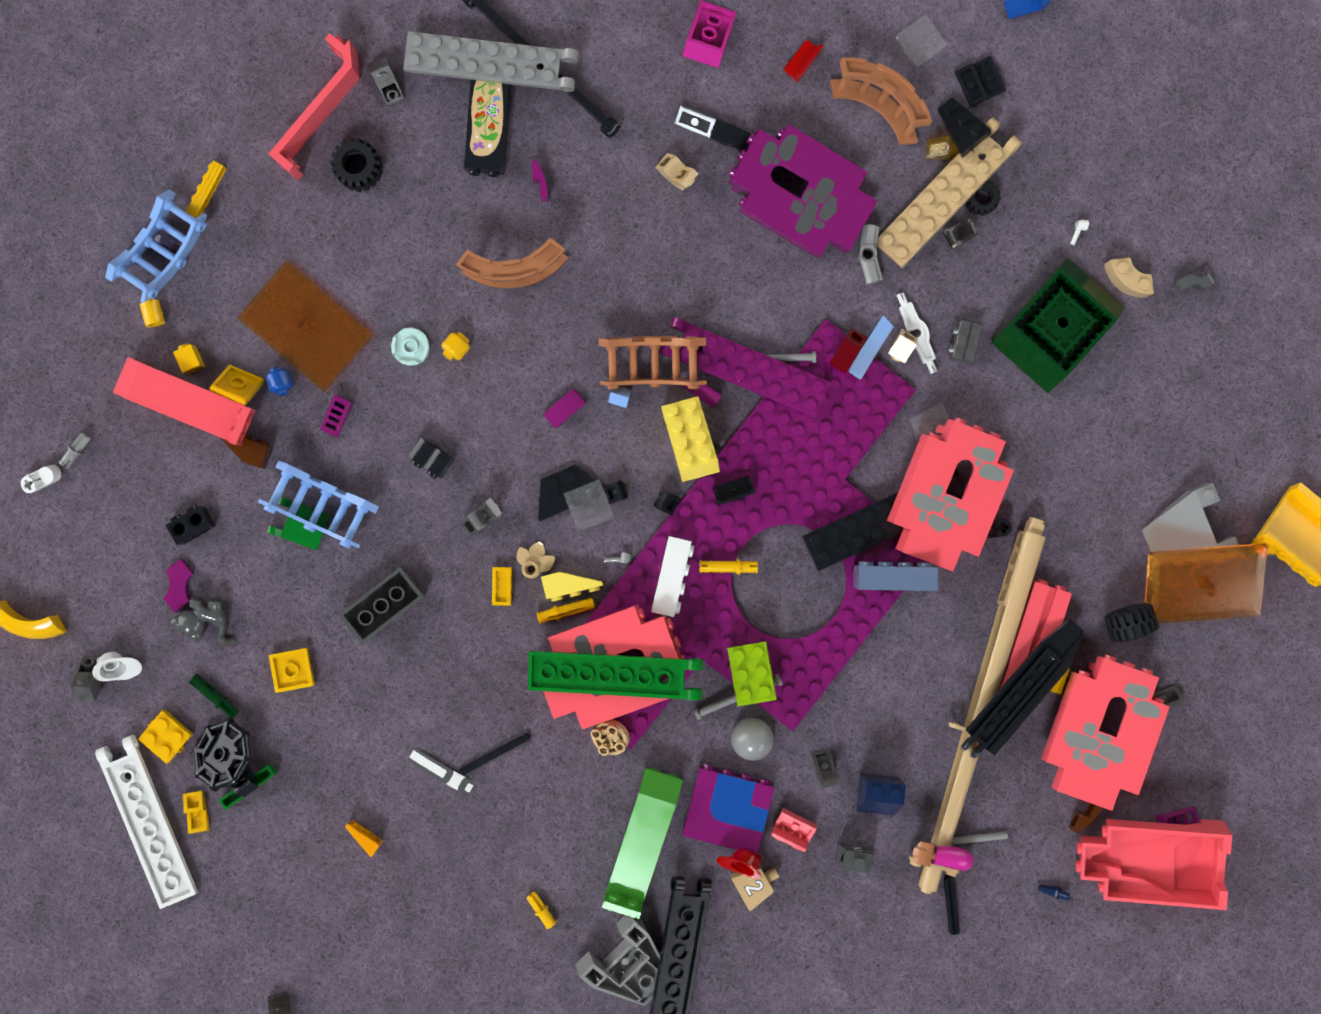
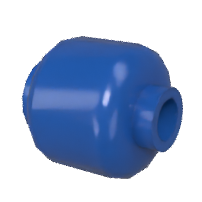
(279, 381)

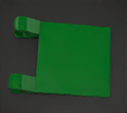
(294, 530)

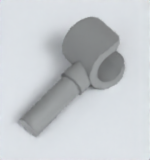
(625, 558)

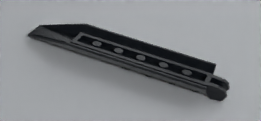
(1024, 690)

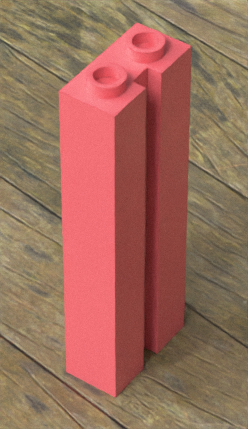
(1041, 616)

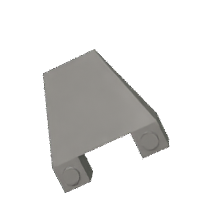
(1185, 523)
(629, 968)

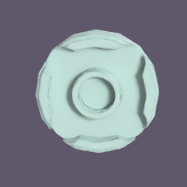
(410, 346)

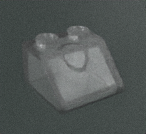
(589, 506)

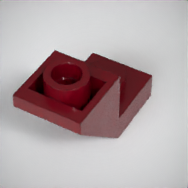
(848, 350)

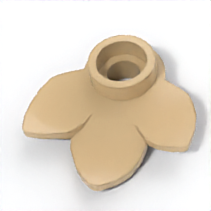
(536, 557)

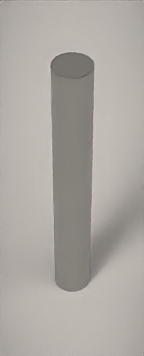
(979, 838)

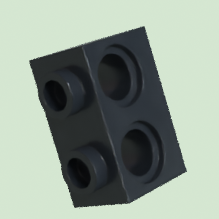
(192, 529)

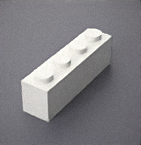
(671, 577)

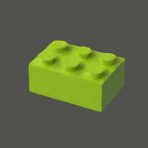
(752, 673)

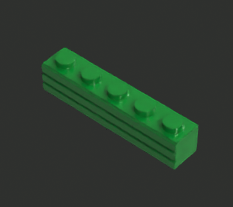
(261, 777)

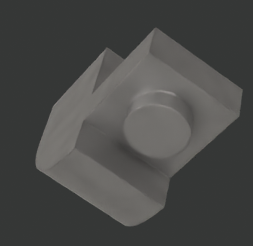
(481, 517)

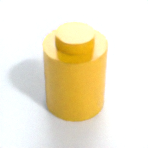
(152, 313)

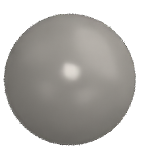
(752, 738)

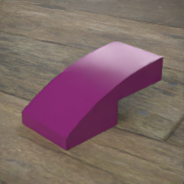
(538, 177)
(564, 408)

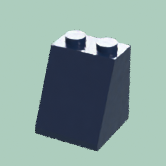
(880, 794)

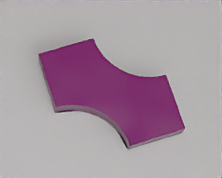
(179, 576)

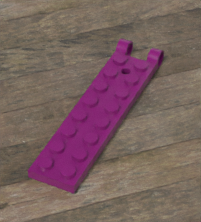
(753, 370)

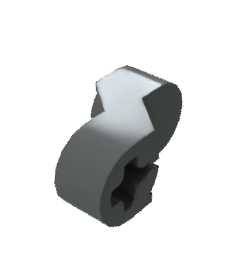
(1195, 282)

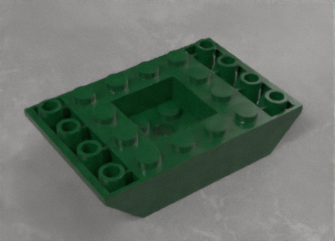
(1038, 342)

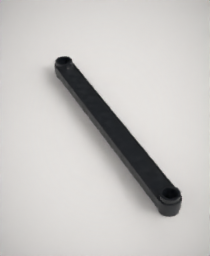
(609, 125)

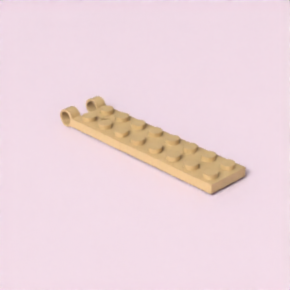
(944, 198)

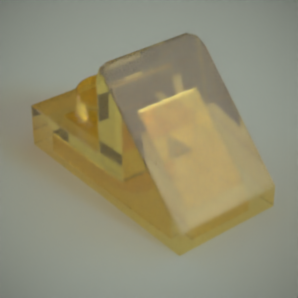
(941, 149)

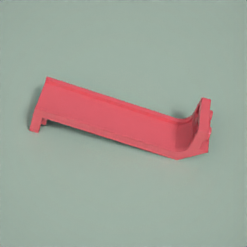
(319, 108)
(184, 401)

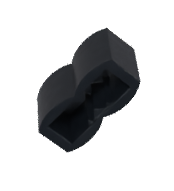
(430, 458)

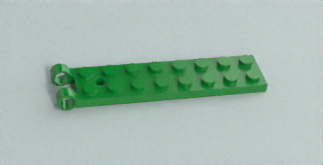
(611, 674)

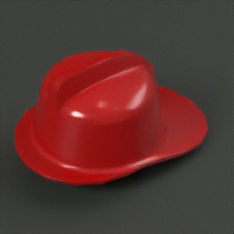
(742, 862)

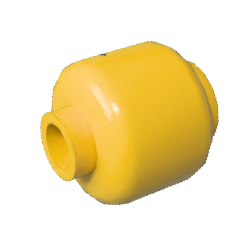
(455, 346)

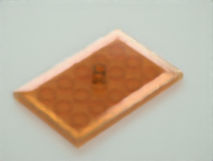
(329, 335)
(1206, 582)

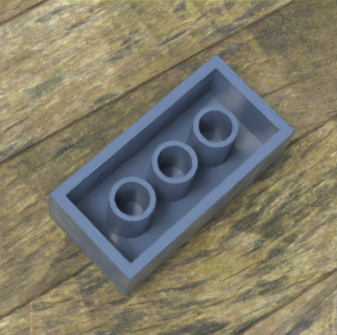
(899, 577)

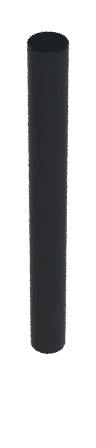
(494, 754)

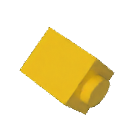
(188, 358)

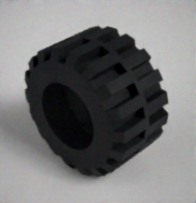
(349, 151)
(1131, 622)

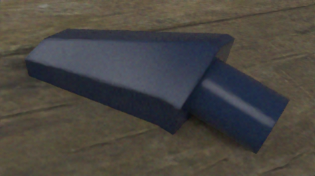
(1055, 892)

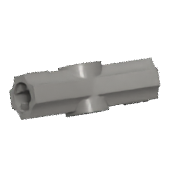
(870, 266)

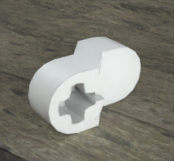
(40, 478)

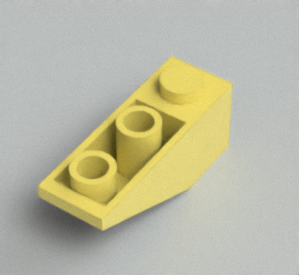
(564, 583)

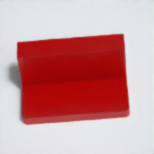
(802, 60)

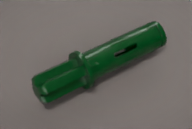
(214, 696)

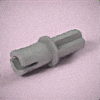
(74, 450)

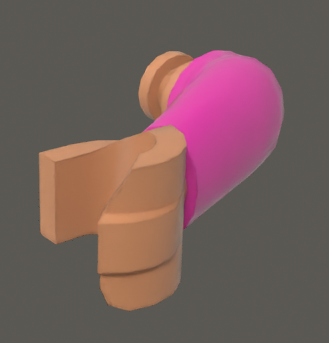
(943, 856)

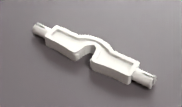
(913, 323)

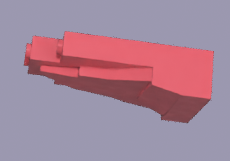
(1158, 862)

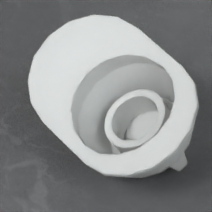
(115, 667)

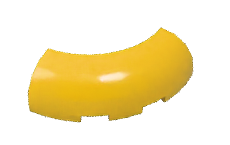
(28, 628)

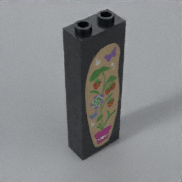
(487, 128)

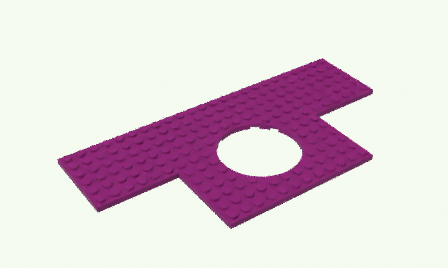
(798, 480)

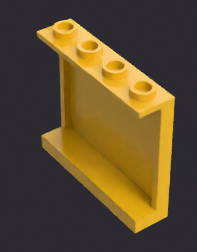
(1295, 532)

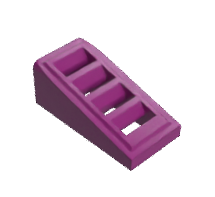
(345, 413)
(1166, 817)

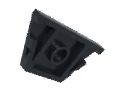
(553, 489)

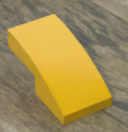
(196, 812)

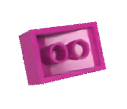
(709, 34)

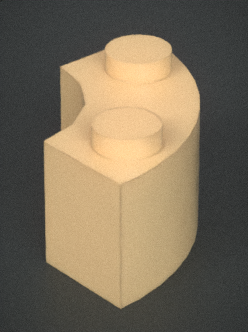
(1128, 278)

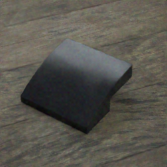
(980, 81)

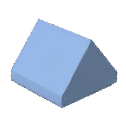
(620, 396)

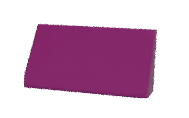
(705, 394)

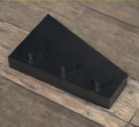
(962, 126)

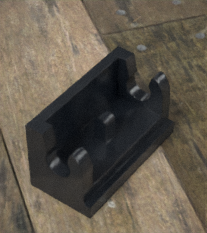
(733, 490)

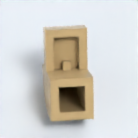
(676, 171)

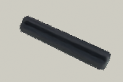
(951, 905)

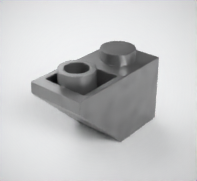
(385, 80)
(84, 685)

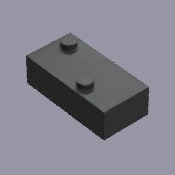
(381, 605)

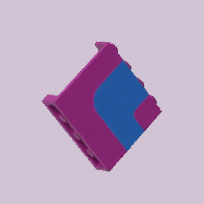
(728, 809)

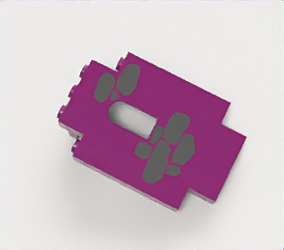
(830, 206)

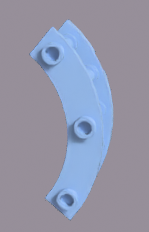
(145, 239)
(327, 491)

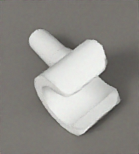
(1080, 225)

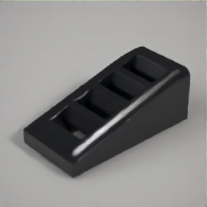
(246, 785)

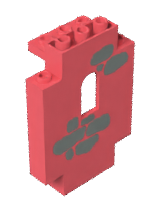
(936, 522)
(1095, 763)

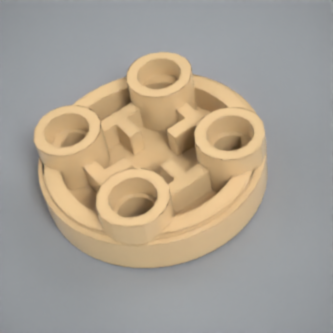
(610, 737)

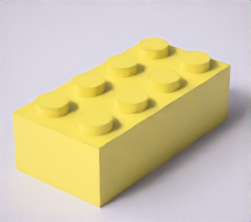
(690, 439)

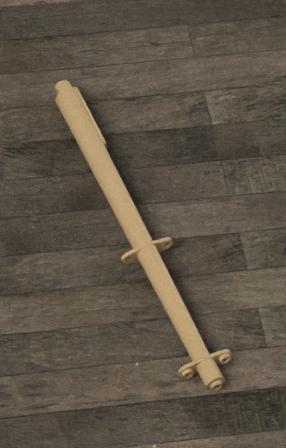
(1011, 603)

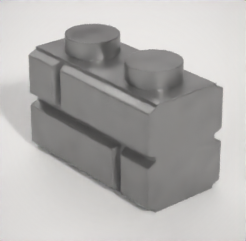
(965, 342)

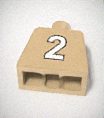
(755, 890)

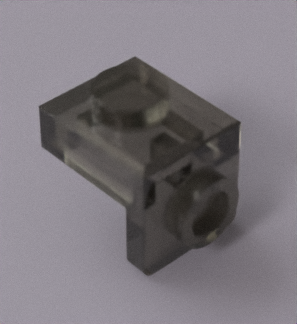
(960, 233)
(279, 1003)

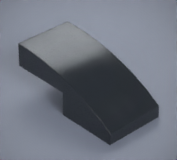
(730, 135)

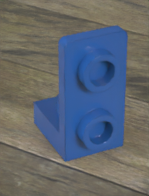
(1018, 8)

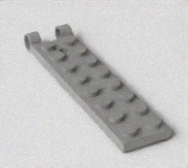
(488, 61)

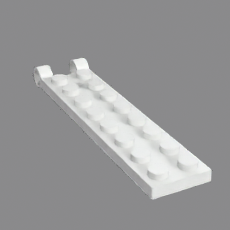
(147, 824)

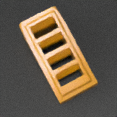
(364, 837)

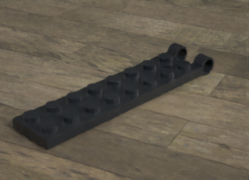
(853, 533)
(680, 947)

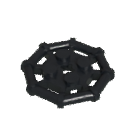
(231, 754)

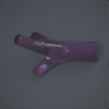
(167, 240)

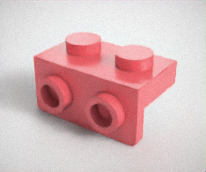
(793, 830)

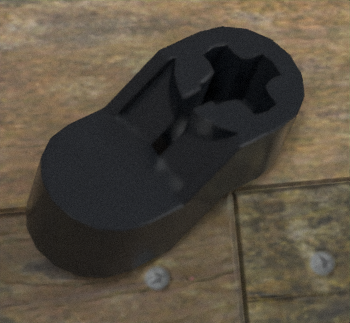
(1000, 527)

